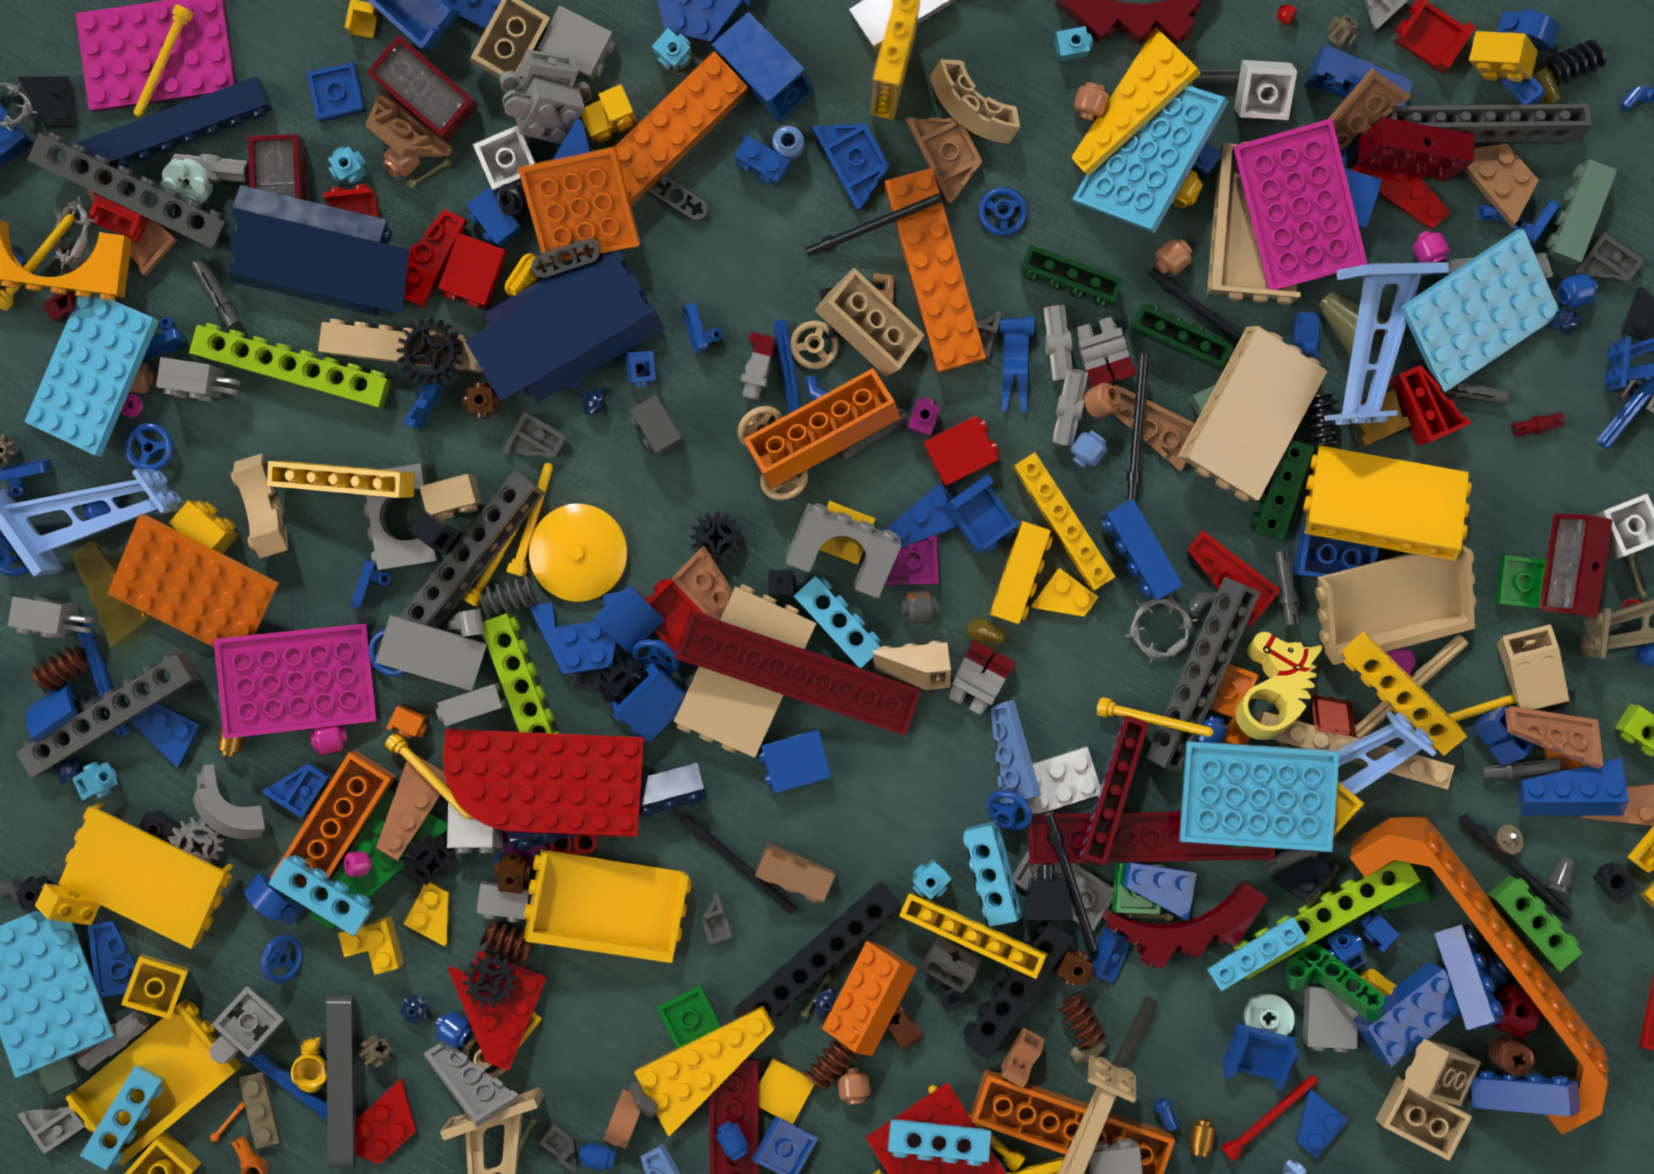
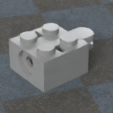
(545, 109)
(193, 378)
(46, 617)
(246, 1027)

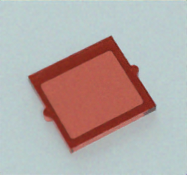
(1333, 715)

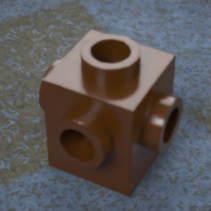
(489, 405)
(512, 872)
(1069, 961)

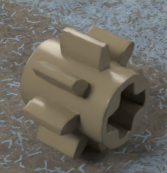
(1343, 30)
(9, 449)
(375, 1051)

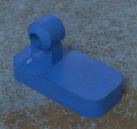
(1525, 91)
(1535, 232)
(1306, 333)
(698, 337)
(168, 341)
(15, 473)
(368, 573)

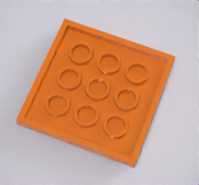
(580, 200)

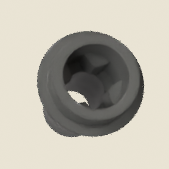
(1562, 876)

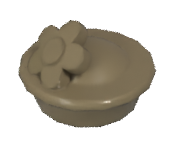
(1509, 839)

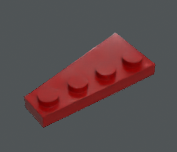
(1409, 194)
(431, 255)
(1221, 563)

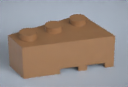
(795, 873)

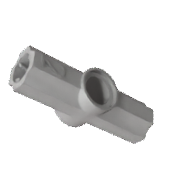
(219, 168)
(1057, 341)
(1070, 407)
(123, 1031)

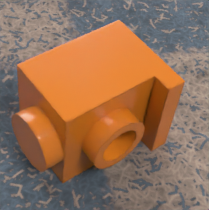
(408, 722)

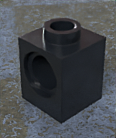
(780, 582)
(1622, 890)

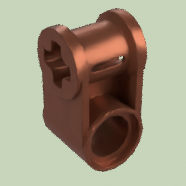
(904, 1029)

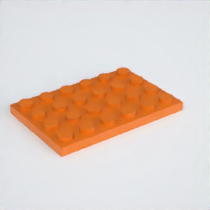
(190, 584)

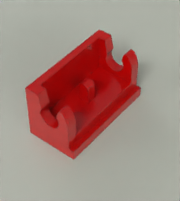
(118, 218)

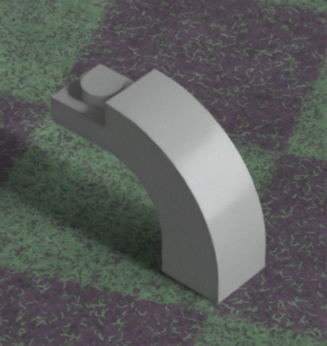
(223, 816)

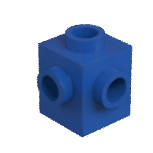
(1347, 948)

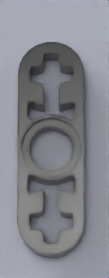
(688, 211)
(580, 245)

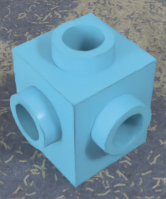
(665, 48)
(353, 171)
(95, 780)
(934, 871)

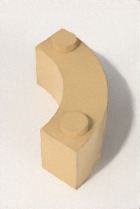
(969, 108)
(262, 507)

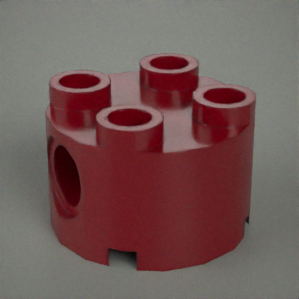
(1519, 1011)

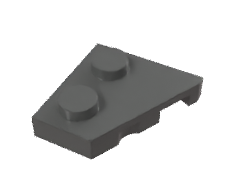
(1609, 260)
(535, 438)

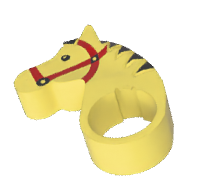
(1290, 684)

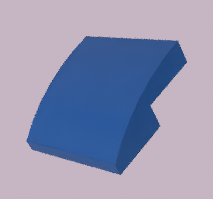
(629, 618)
(51, 712)

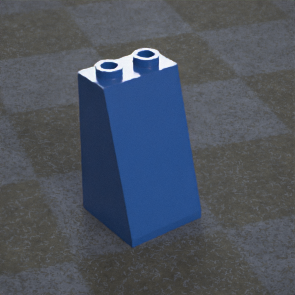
(764, 66)

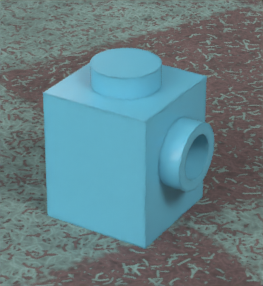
(1072, 43)

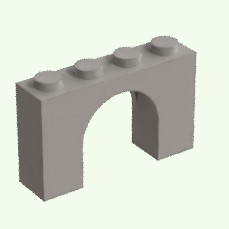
(821, 525)
(388, 550)

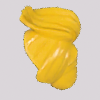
(310, 1068)

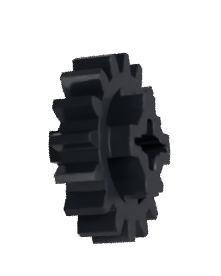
(727, 538)
(621, 680)
(427, 859)
(482, 965)

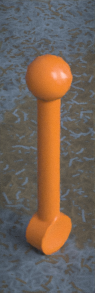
(216, 1136)

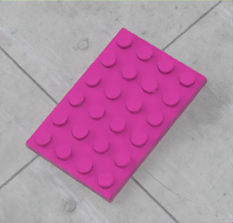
(125, 42)
(1300, 204)
(294, 680)

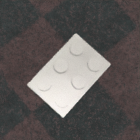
(1064, 780)

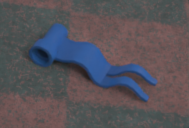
(1015, 357)

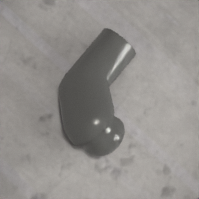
(1200, 601)
(9, 888)
(643, 1101)

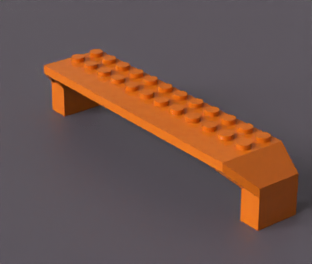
(1420, 843)

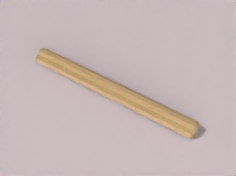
(1421, 676)

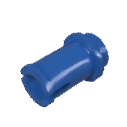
(1489, 213)
(1166, 1114)

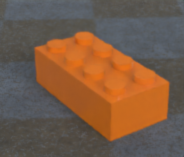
(869, 998)

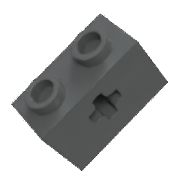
(950, 964)

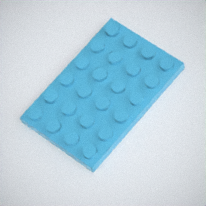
(1152, 165)
(1480, 310)
(91, 372)
(1259, 796)
(46, 994)

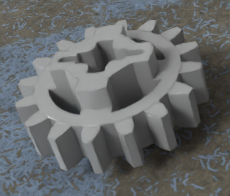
(205, 837)

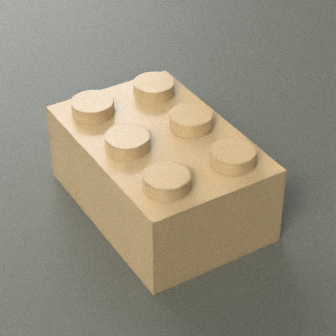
(507, 37)
(1441, 1072)
(1423, 1120)

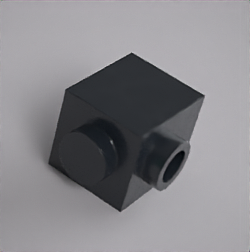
(159, 825)

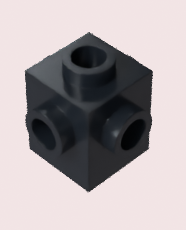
(30, 892)

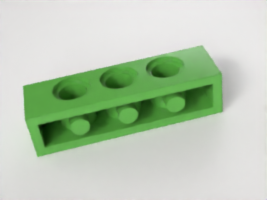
(1557, 955)

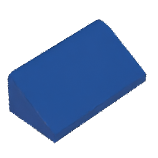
(1110, 954)

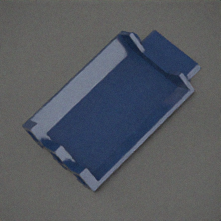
(316, 253)
(564, 328)

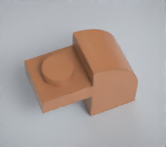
(1021, 1057)
(622, 1120)

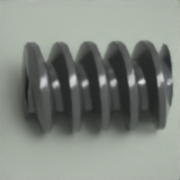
(507, 597)

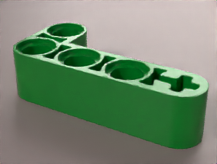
(1366, 1001)

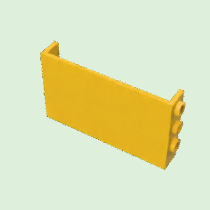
(894, 57)
(1387, 503)
(144, 877)
(606, 906)
(171, 1049)

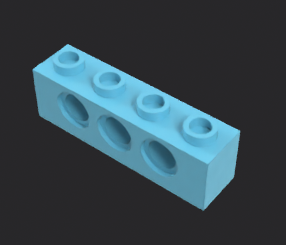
(807, 597)
(286, 881)
(993, 911)
(1256, 953)
(978, 1137)
(96, 1149)

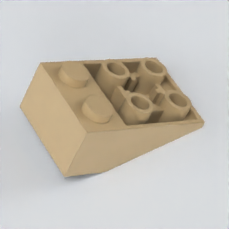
(916, 664)
(1534, 667)

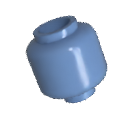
(788, 134)
(1088, 449)

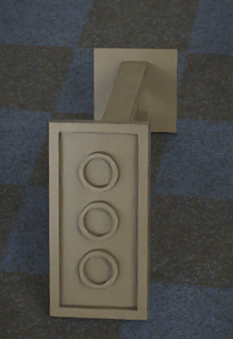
(1597, 629)

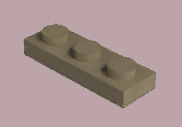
(260, 1109)

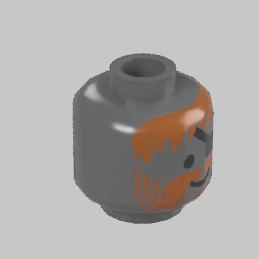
(919, 607)

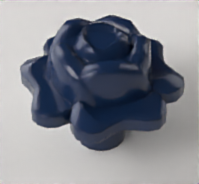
(1565, 320)
(592, 401)
(68, 770)
(825, 1002)
(414, 1009)

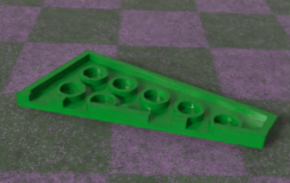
(383, 866)

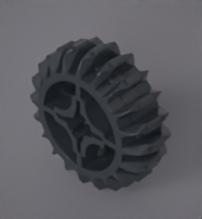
(427, 341)

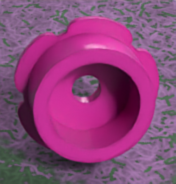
(136, 408)

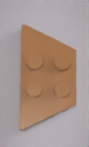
(404, 131)
(947, 151)
(1502, 179)

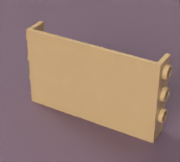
(1234, 254)
(1252, 413)
(1396, 602)
(731, 708)

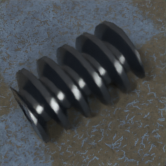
(1576, 61)
(512, 198)
(1324, 429)

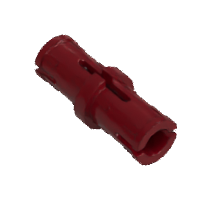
(1537, 424)

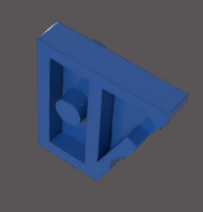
(422, 408)
(298, 789)
(1318, 1124)

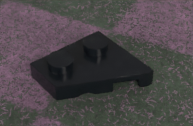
(1640, 317)
(1308, 878)

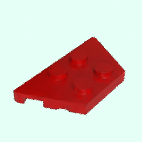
(385, 1125)

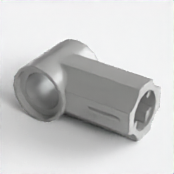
(466, 623)

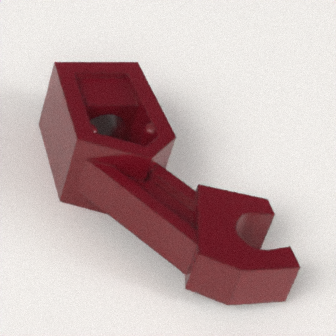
(54, 307)

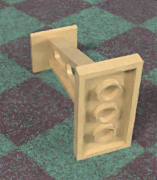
(1109, 1082)
(511, 1120)

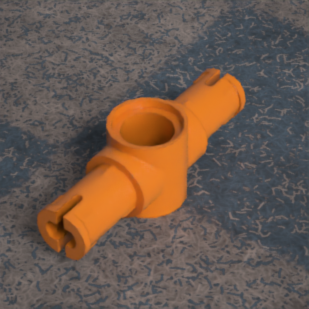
(248, 1158)

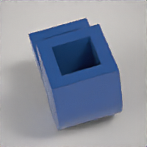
(1538, 27)
(271, 901)

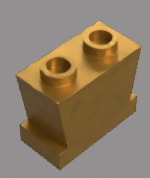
(1377, 430)

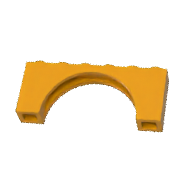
(100, 275)

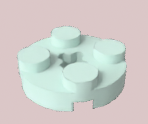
(179, 170)
(1273, 1003)

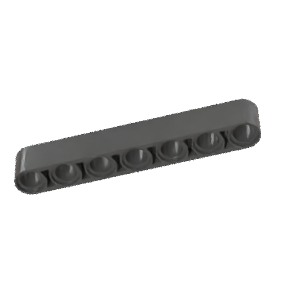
(341, 1081)

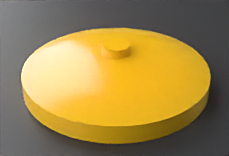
(578, 552)

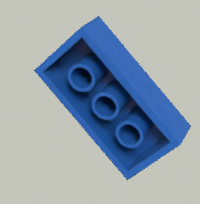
(1141, 550)
(1411, 1014)

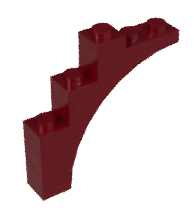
(1133, 19)
(1225, 921)

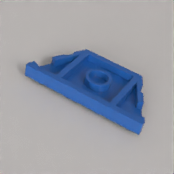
(697, 17)
(854, 158)

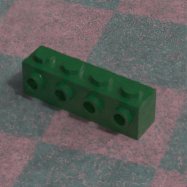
(1071, 276)
(1180, 337)
(1282, 492)

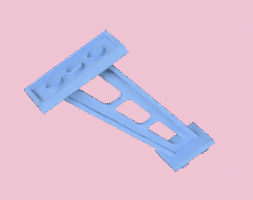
(1375, 276)
(37, 549)
(1399, 728)

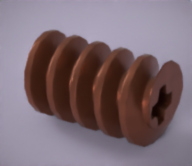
(61, 670)
(507, 941)
(1082, 1020)
(1510, 1055)
(830, 1065)

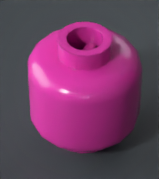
(1431, 248)
(328, 739)

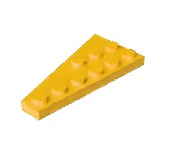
(1146, 88)
(692, 1072)

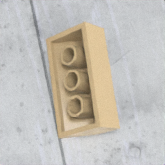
(870, 323)

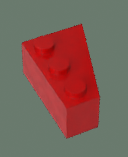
(1426, 406)

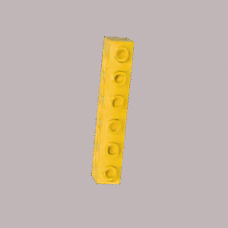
(341, 479)
(1063, 521)
(1362, 650)
(973, 935)

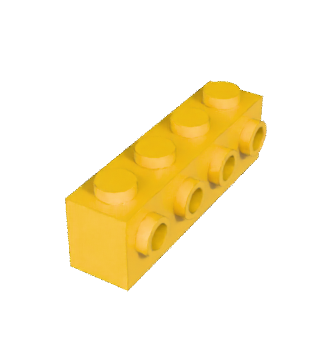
(1020, 572)

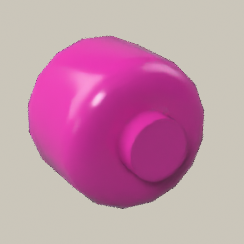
(357, 864)

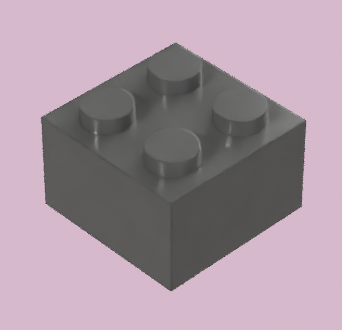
(657, 426)

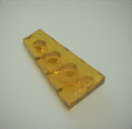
(114, 615)

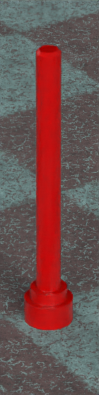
(1234, 1148)

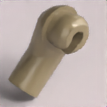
(1082, 1055)

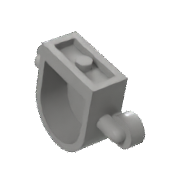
(547, 67)

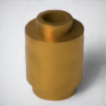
(229, 745)
(1202, 1137)

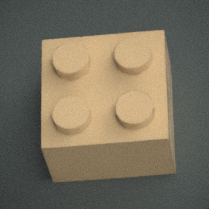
(451, 496)

